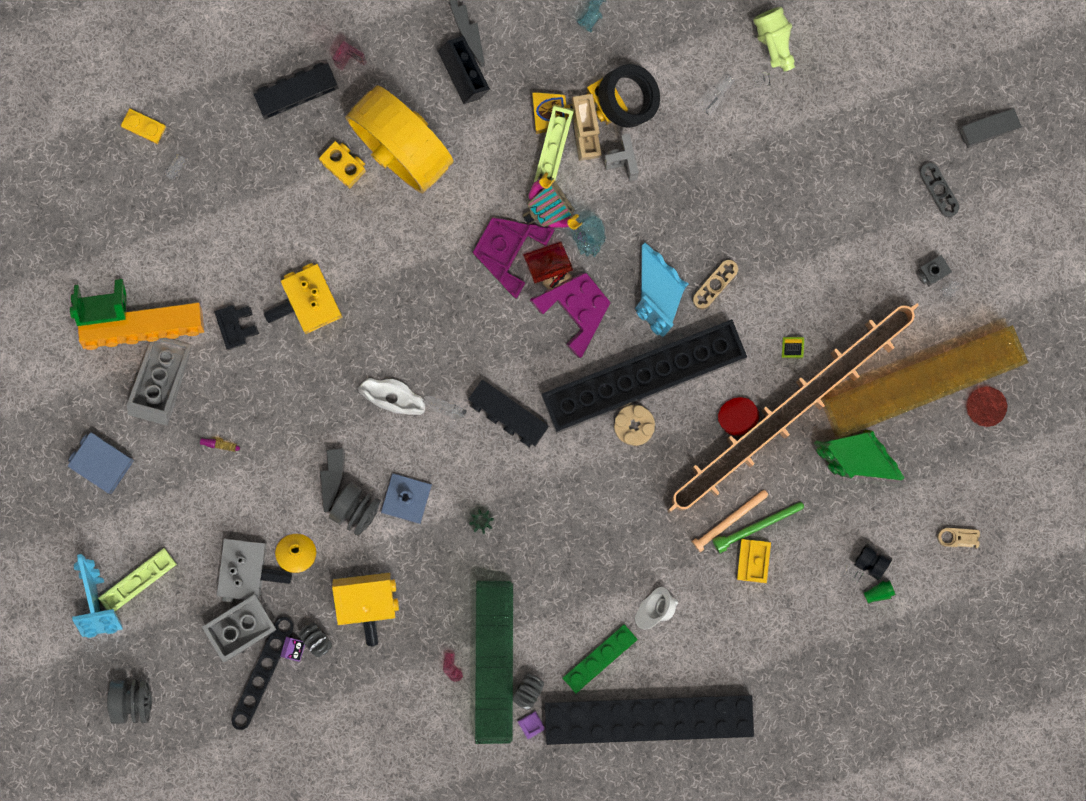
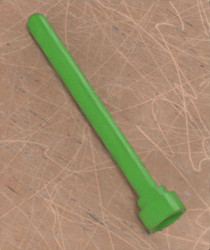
(723, 543)

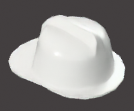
(656, 608)

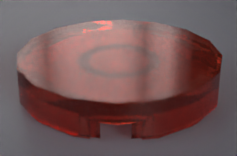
(986, 406)

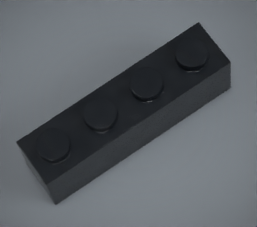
(295, 91)
(508, 413)

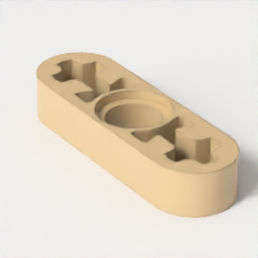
(720, 269)

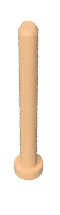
(729, 521)

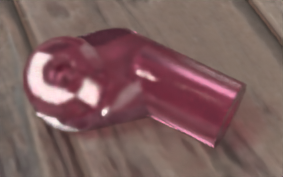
(450, 669)

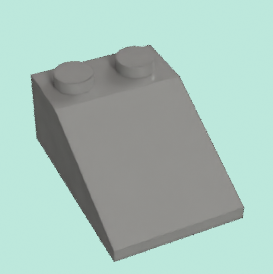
(239, 628)

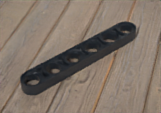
(259, 671)

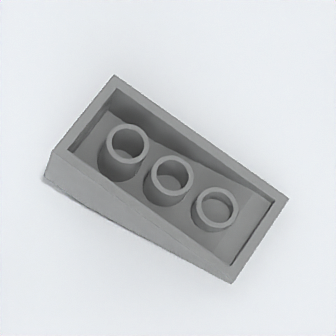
(158, 381)

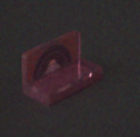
(344, 54)

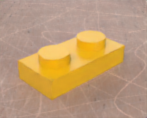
(143, 126)

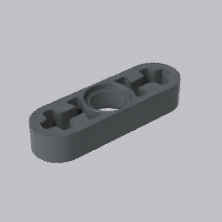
(952, 200)

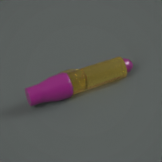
(219, 444)

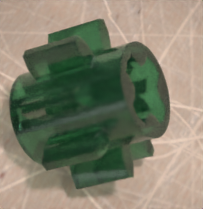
(476, 518)

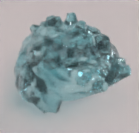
(590, 236)

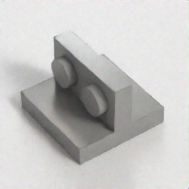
(625, 158)

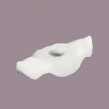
(407, 401)

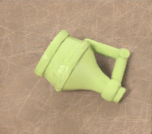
(775, 33)

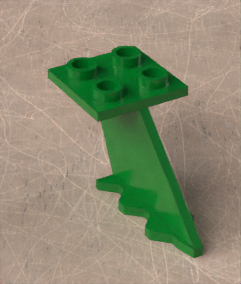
(858, 456)

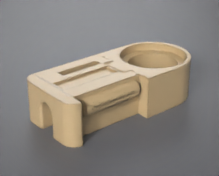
(961, 537)

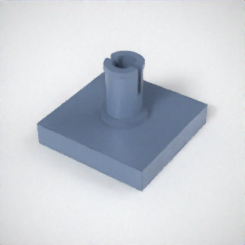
(406, 498)

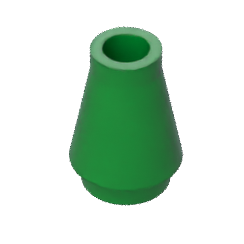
(880, 592)

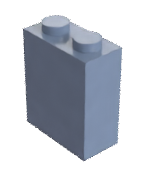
(100, 462)

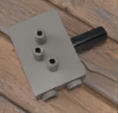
(244, 570)

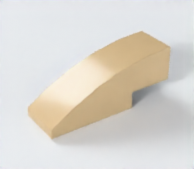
(586, 127)

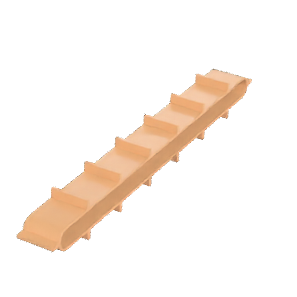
(871, 326)

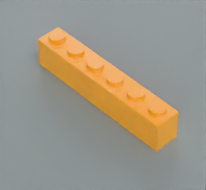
(144, 325)

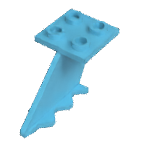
(659, 291)
(97, 621)

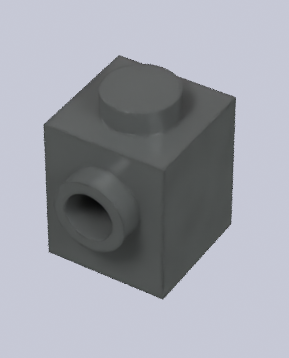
(934, 271)

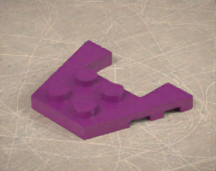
(501, 246)
(582, 302)

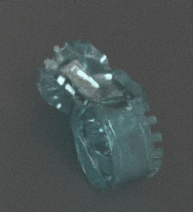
(592, 15)

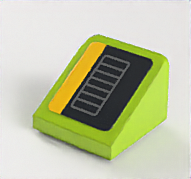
(793, 347)

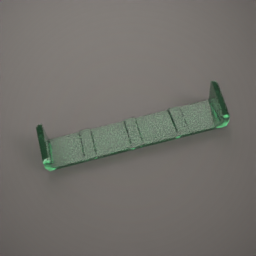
(494, 662)

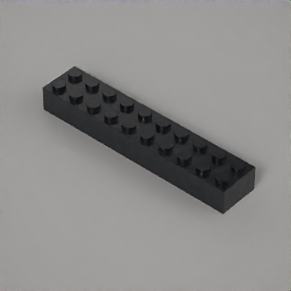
(644, 376)
(649, 719)

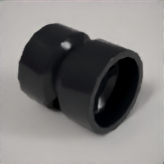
(874, 562)

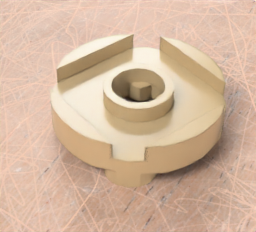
(623, 421)

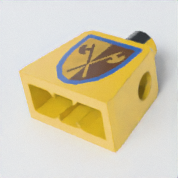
(543, 107)

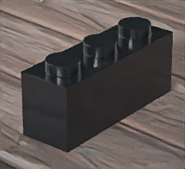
(463, 70)

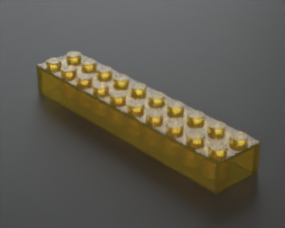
(924, 382)

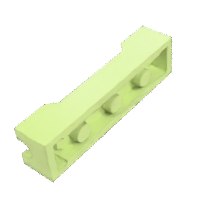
(554, 143)

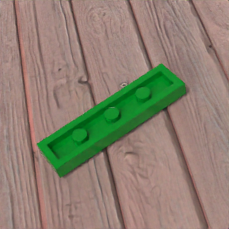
(600, 658)

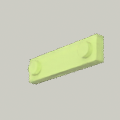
(137, 580)

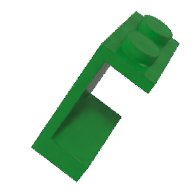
(100, 307)

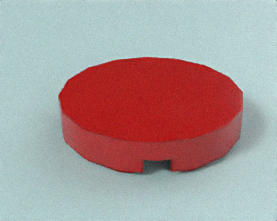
(738, 416)

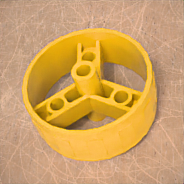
(399, 139)

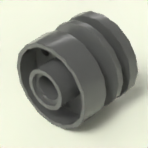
(351, 507)
(126, 701)

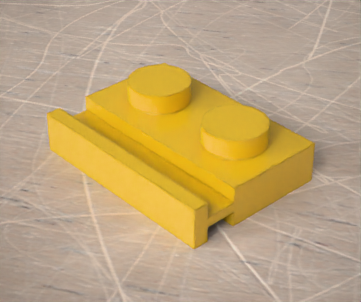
(753, 561)

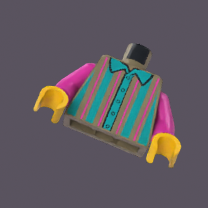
(550, 205)

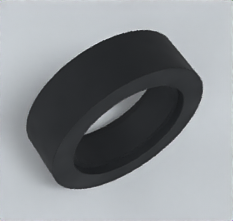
(609, 103)

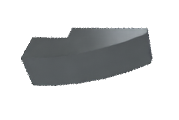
(990, 127)
(332, 478)

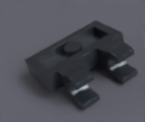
(231, 327)

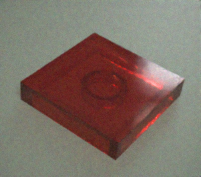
(548, 262)

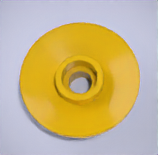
(297, 561)

